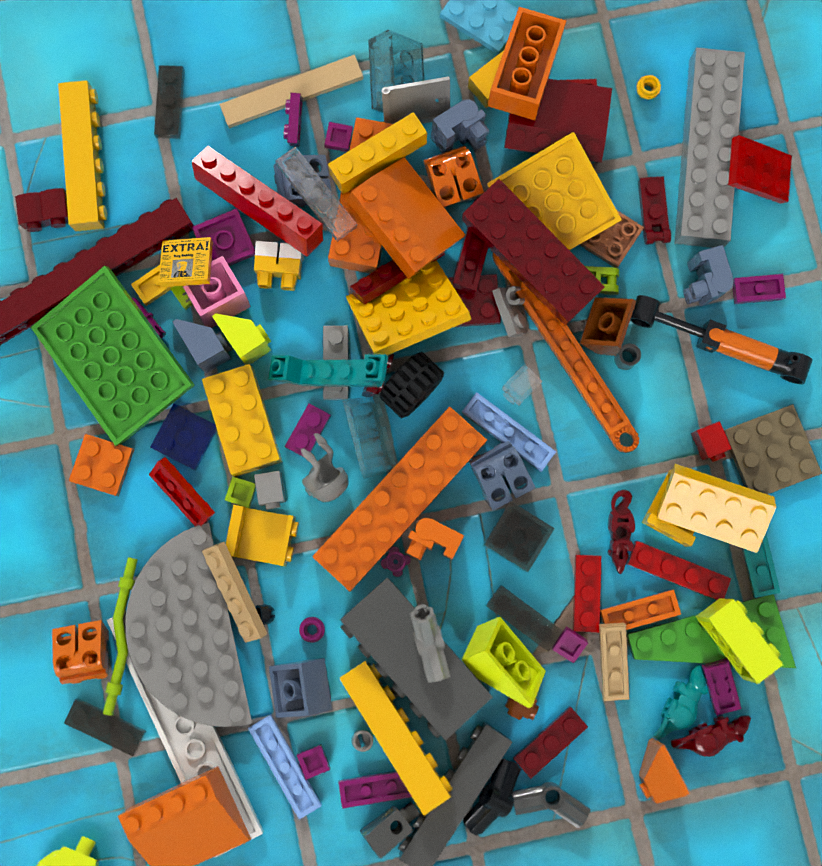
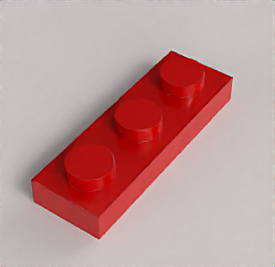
(181, 492)
(587, 593)

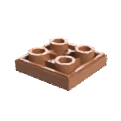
(615, 241)

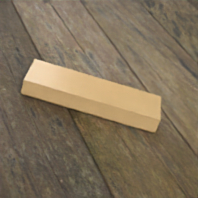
(614, 661)

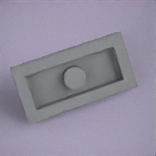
(512, 318)

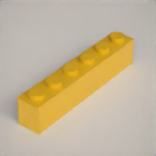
(81, 156)
(396, 738)

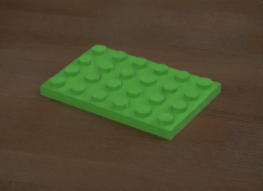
(112, 356)

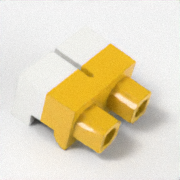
(267, 264)

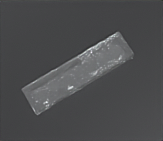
(316, 194)

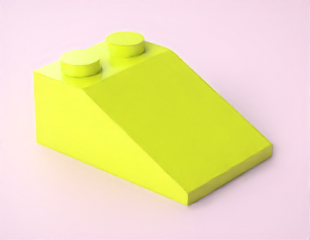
(504, 662)

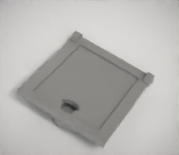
(417, 98)

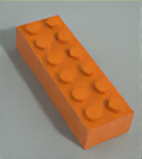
(359, 248)

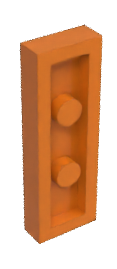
(643, 610)

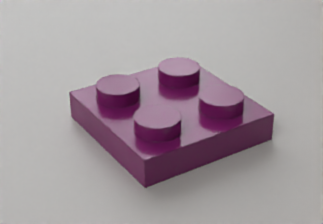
(228, 237)

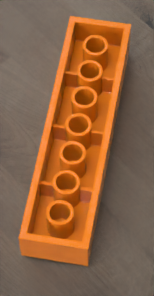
(399, 499)

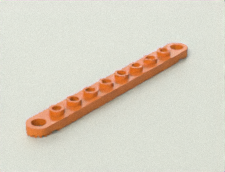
(576, 364)

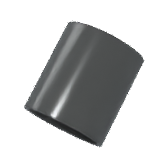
(631, 348)

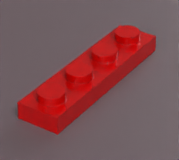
(678, 571)

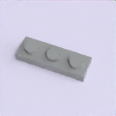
(335, 348)

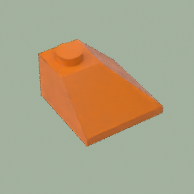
(659, 775)

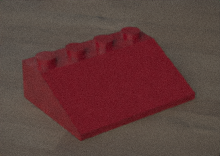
(564, 110)

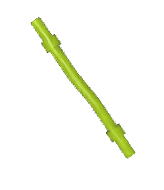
(115, 687)

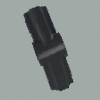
(494, 799)

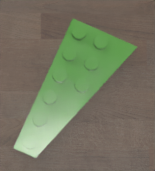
(689, 642)

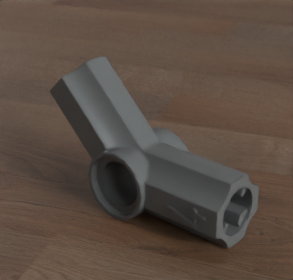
(565, 805)

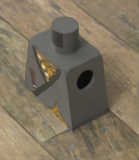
(378, 831)

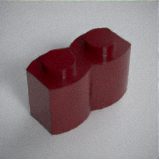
(42, 209)

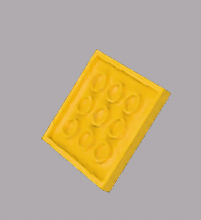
(563, 192)
(410, 311)

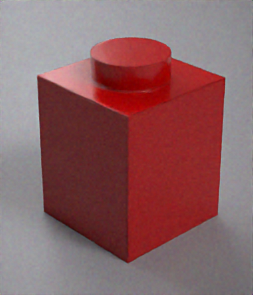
(711, 442)

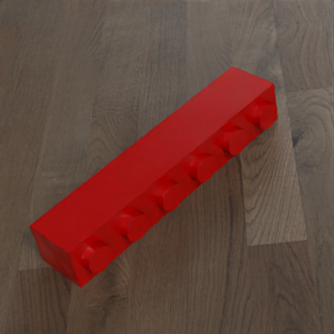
(257, 201)

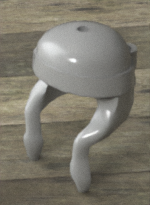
(324, 479)

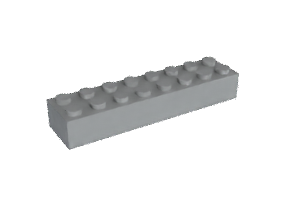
(709, 126)

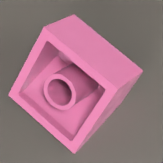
(221, 296)

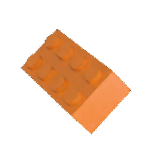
(526, 63)

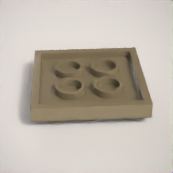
(772, 451)

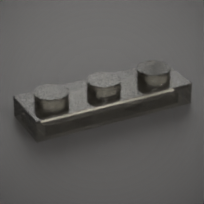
(169, 102)
(524, 618)
(104, 727)

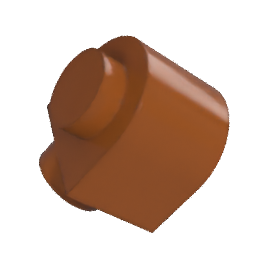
(518, 710)

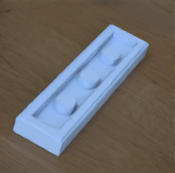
(506, 429)
(285, 766)

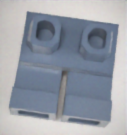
(460, 123)
(288, 191)
(713, 274)
(500, 463)

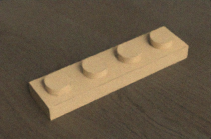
(234, 592)

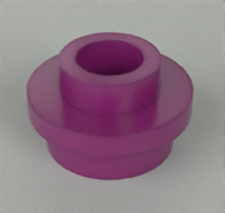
(303, 629)

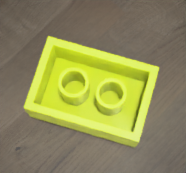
(740, 640)

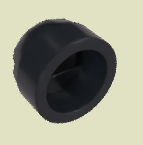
(265, 613)

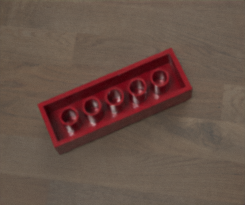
(532, 252)

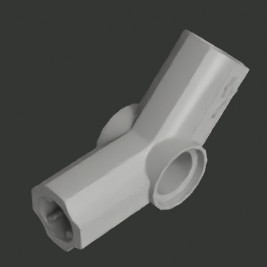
(429, 643)

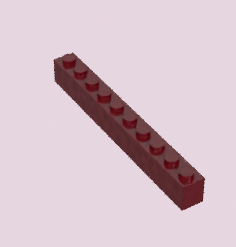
(118, 252)

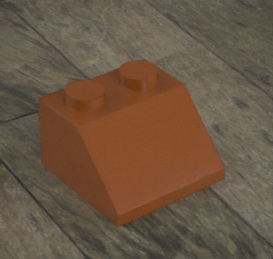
(607, 325)

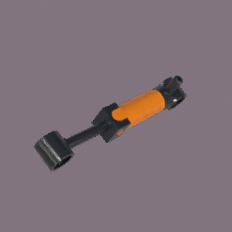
(715, 337)

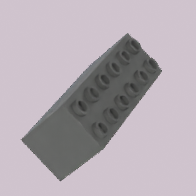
(386, 633)

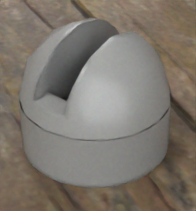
(367, 739)

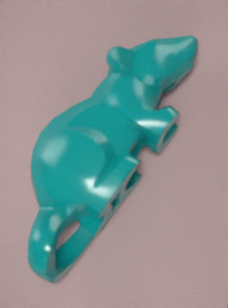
(682, 710)

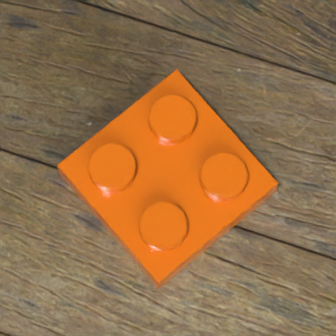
(101, 465)

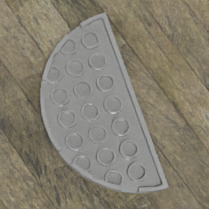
(184, 635)

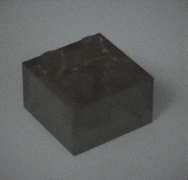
(518, 537)

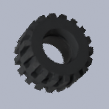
(411, 384)

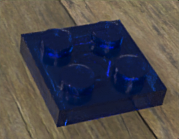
(184, 437)

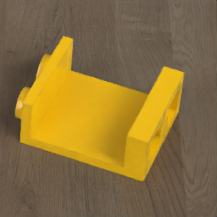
(674, 532)
(261, 535)

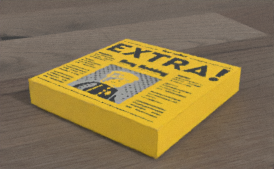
(185, 262)

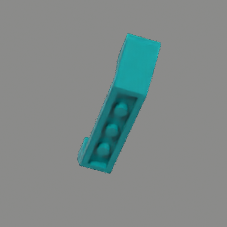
(329, 373)

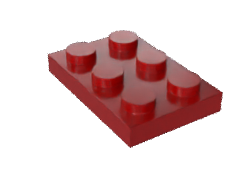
(760, 169)

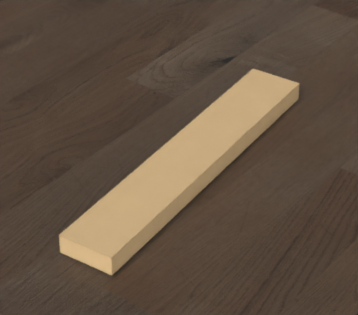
(307, 84)

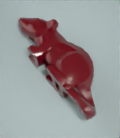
(620, 525)
(711, 739)

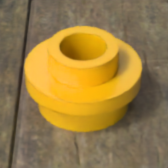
(648, 80)

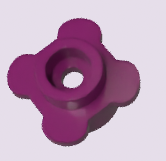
(403, 560)

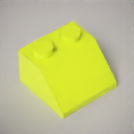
(246, 338)

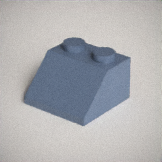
(204, 344)
(300, 688)

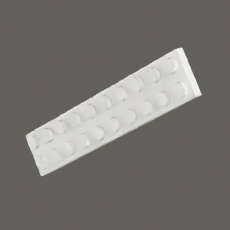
(194, 749)

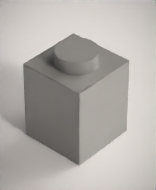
(270, 489)

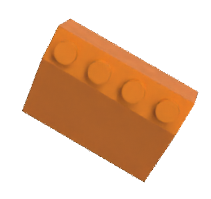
(405, 217)
(186, 822)

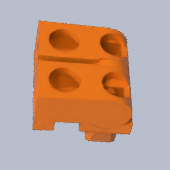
(452, 166)
(430, 533)
(81, 654)

